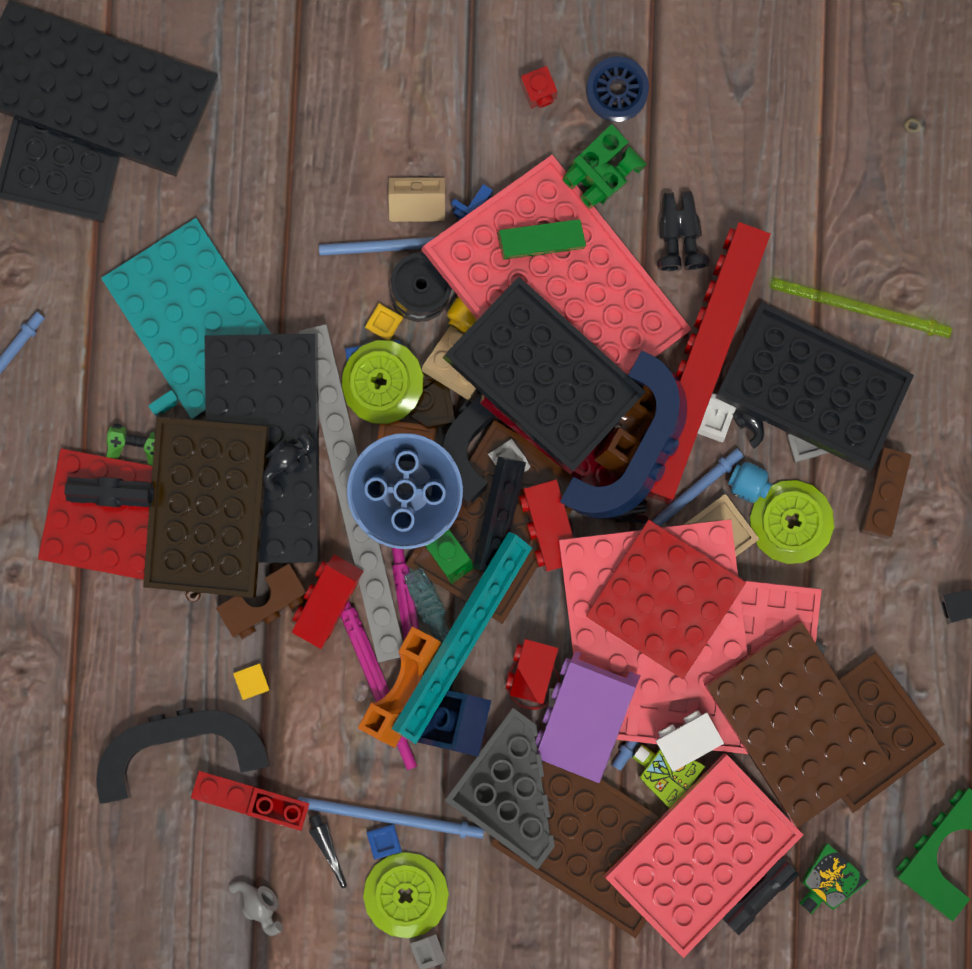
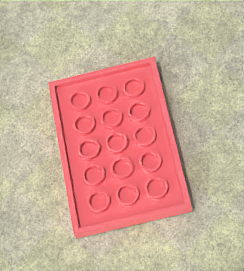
(703, 855)

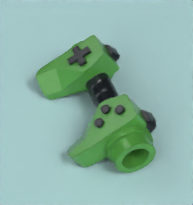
(118, 437)

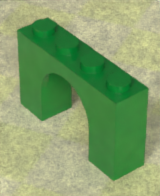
(921, 870)

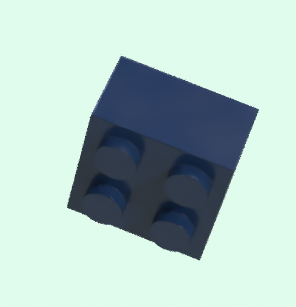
(458, 723)

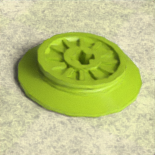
(395, 398)
(800, 542)
(406, 918)

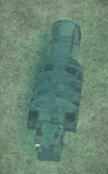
(427, 602)

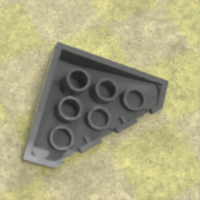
(506, 791)

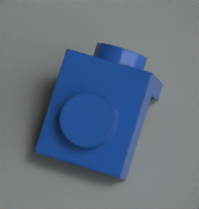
(481, 197)

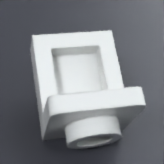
(716, 419)

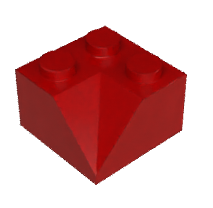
(532, 672)

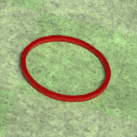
(525, 707)

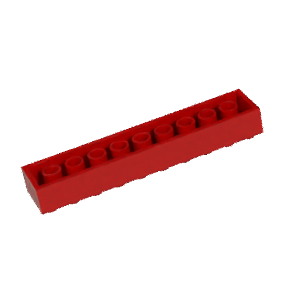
(711, 343)

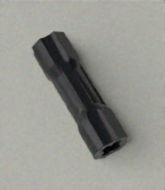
(772, 883)

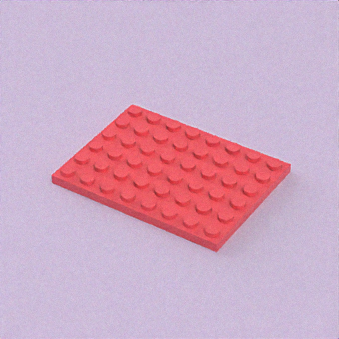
(593, 288)

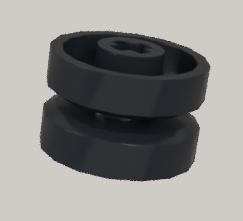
(416, 303)

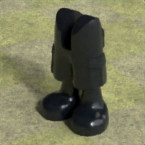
(683, 225)

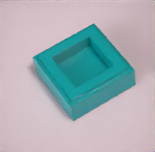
(164, 403)

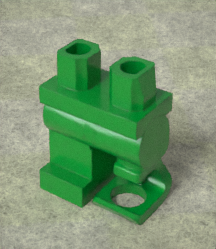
(597, 174)

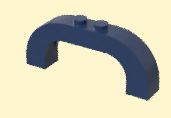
(652, 454)

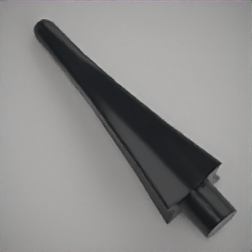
(321, 835)

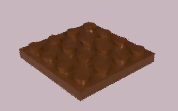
(893, 722)

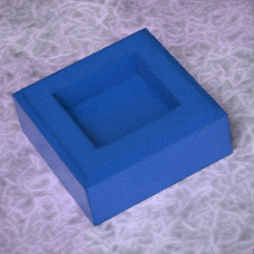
(384, 841)

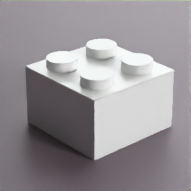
(689, 740)

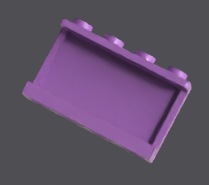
(585, 718)

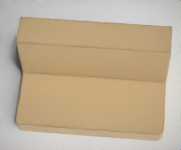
(416, 199)

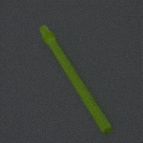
(930, 327)

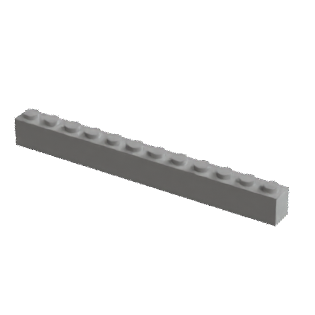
(365, 550)

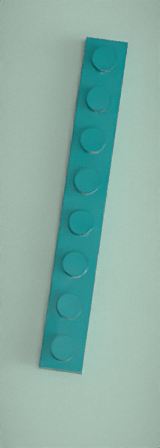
(462, 638)

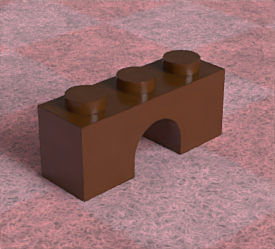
(625, 436)
(886, 493)
(285, 592)

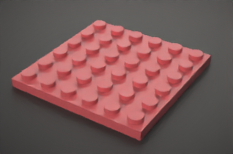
(588, 567)

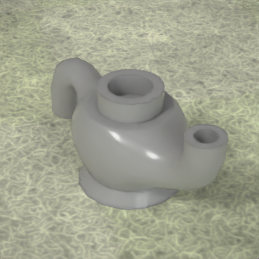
(259, 905)

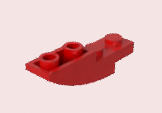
(250, 800)

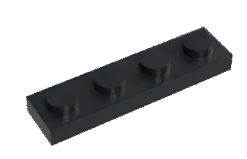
(499, 509)

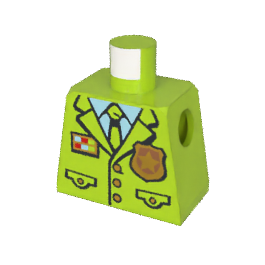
(661, 779)

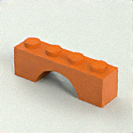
(415, 657)

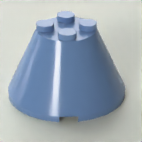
(404, 491)

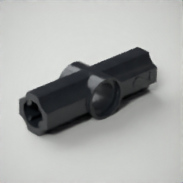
(109, 492)

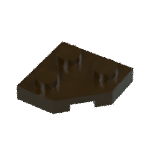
(434, 405)

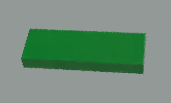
(541, 239)

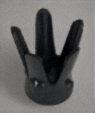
(632, 515)

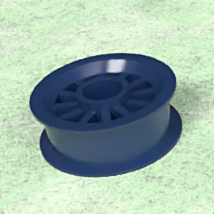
(627, 66)

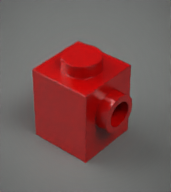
(539, 88)

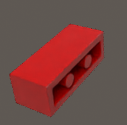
(547, 522)
(326, 601)

